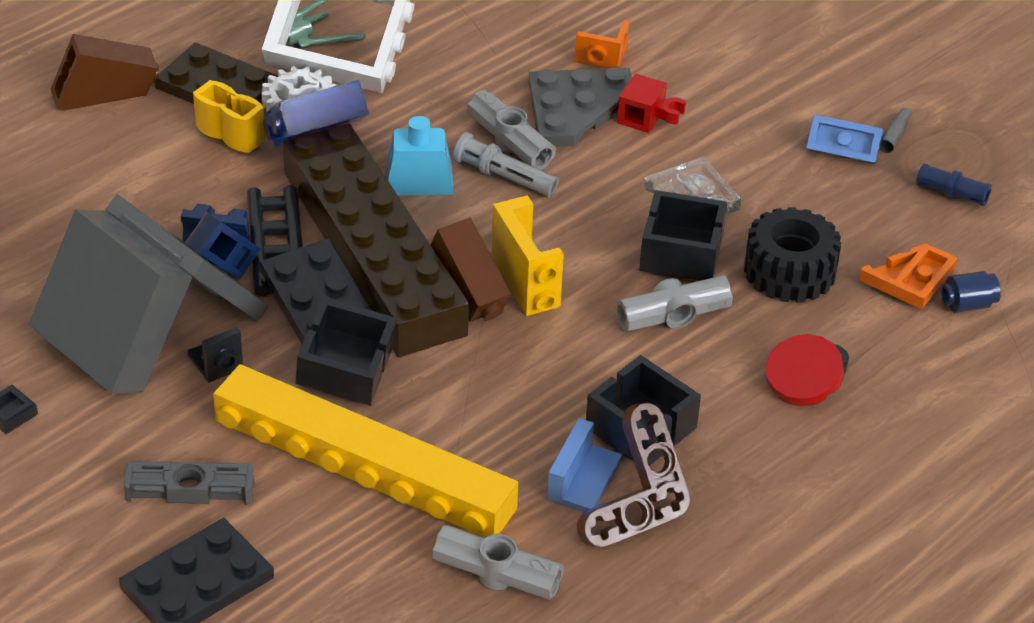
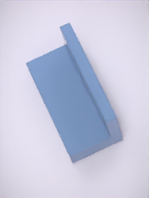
(844, 139)
(581, 470)

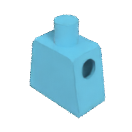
(419, 160)

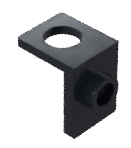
(219, 353)

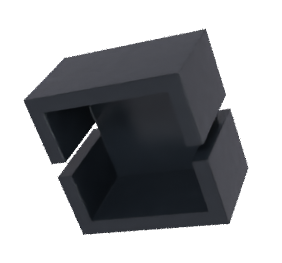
(683, 236)
(346, 351)
(638, 384)

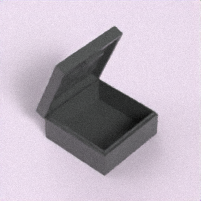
(120, 292)

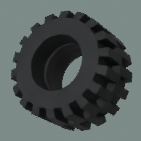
(792, 254)

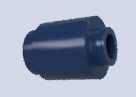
(971, 291)

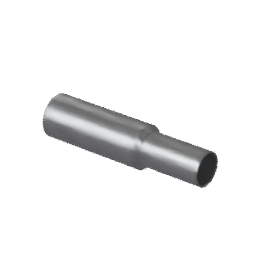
(895, 131)

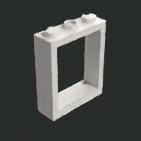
(342, 71)

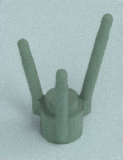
(302, 28)

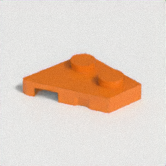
(912, 275)

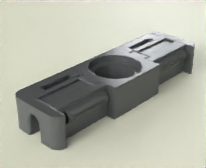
(162, 480)

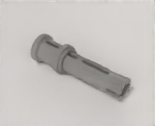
(490, 159)

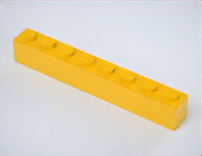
(366, 452)

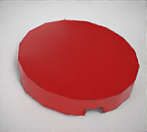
(804, 369)

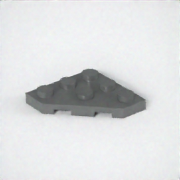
(574, 101)

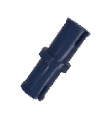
(954, 184)

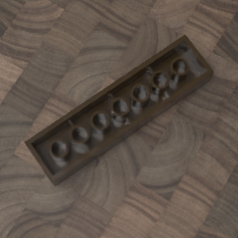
(376, 238)

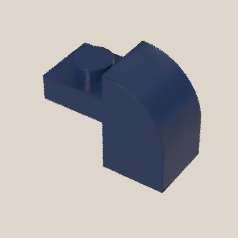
(222, 245)

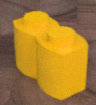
(229, 116)

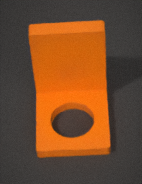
(601, 50)

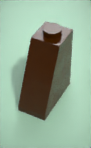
(102, 72)
(472, 269)

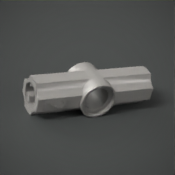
(511, 129)
(674, 303)
(498, 562)

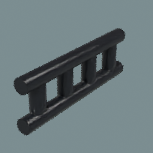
(261, 228)

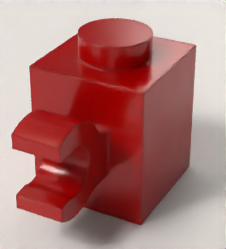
(646, 102)

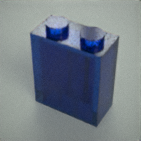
(315, 112)

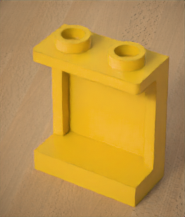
(529, 273)

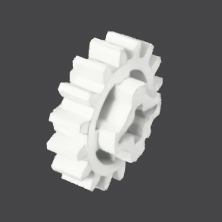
(292, 84)

